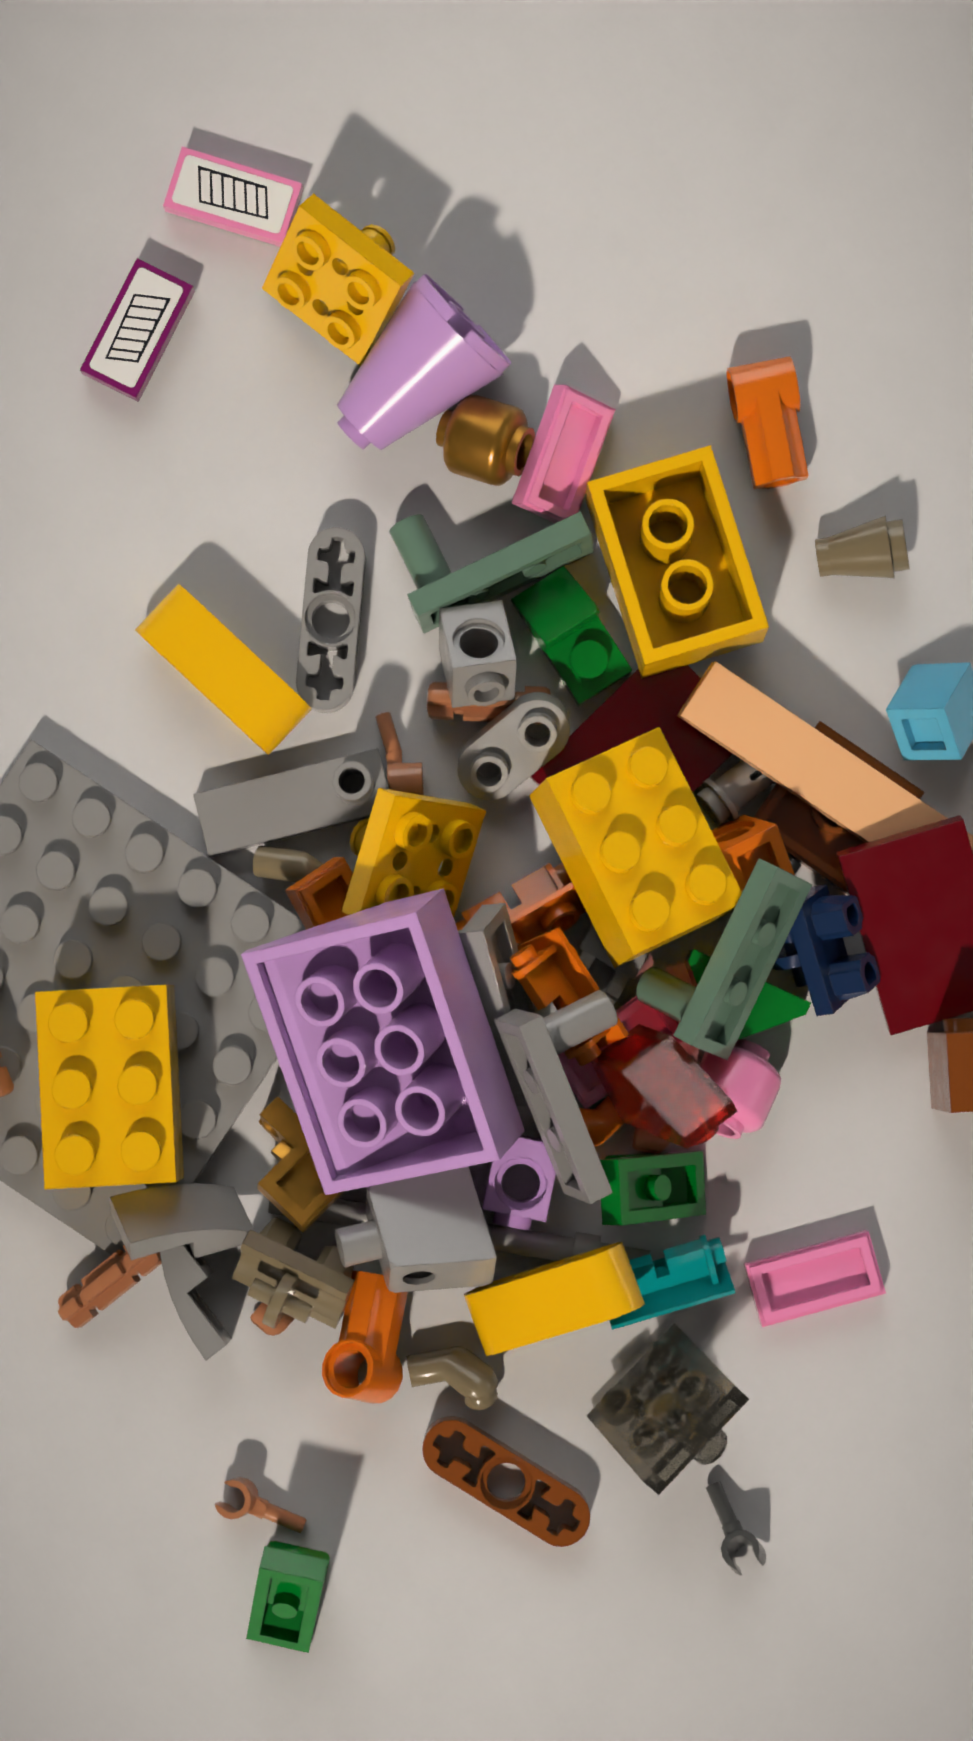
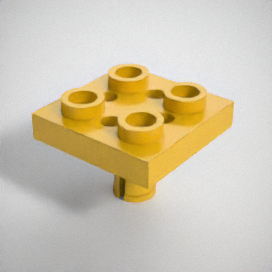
(344, 268)
(405, 846)

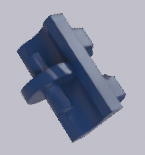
(819, 955)

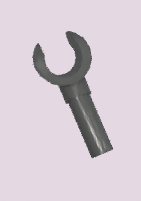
(734, 1534)

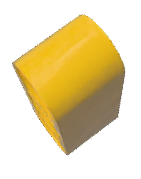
(223, 669)
(554, 1299)

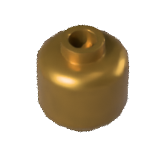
(485, 440)

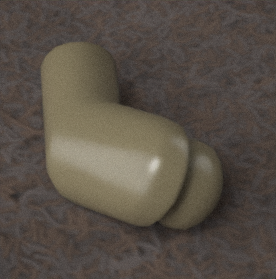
(283, 863)

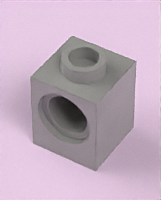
(477, 654)

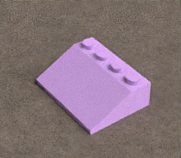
(385, 1044)

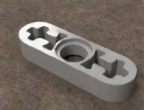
(319, 572)

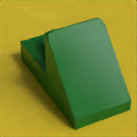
(572, 635)
(653, 1187)
(287, 1595)

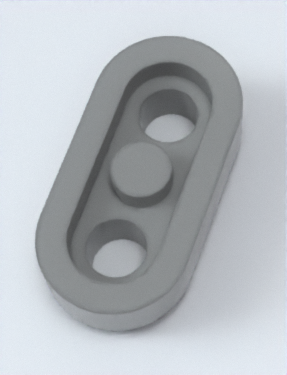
(511, 748)

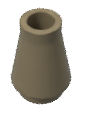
(864, 550)

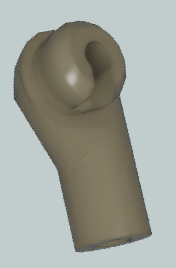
(460, 1370)

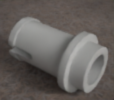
(731, 792)

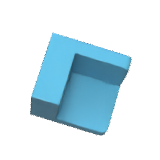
(934, 711)

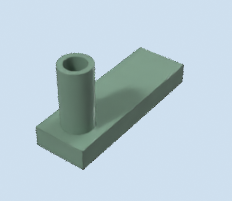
(489, 576)
(722, 1001)

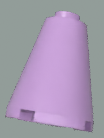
(418, 367)

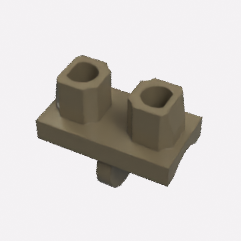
(291, 1280)

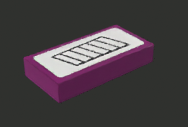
(137, 330)

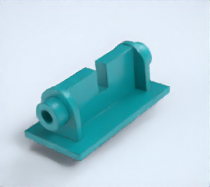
(682, 1279)

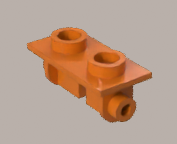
(546, 903)
(554, 973)

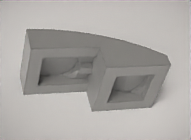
(180, 1214)
(182, 1276)

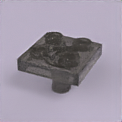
(669, 1410)

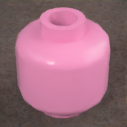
(748, 1082)

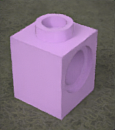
(516, 1212)

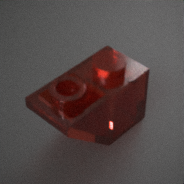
(662, 1088)

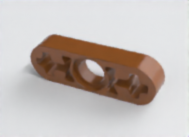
(554, 1493)

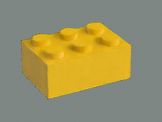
(676, 561)
(636, 846)
(109, 1086)

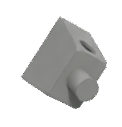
(423, 1233)

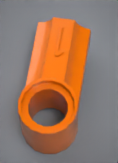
(766, 404)
(370, 1333)

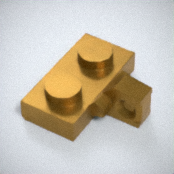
(293, 1181)

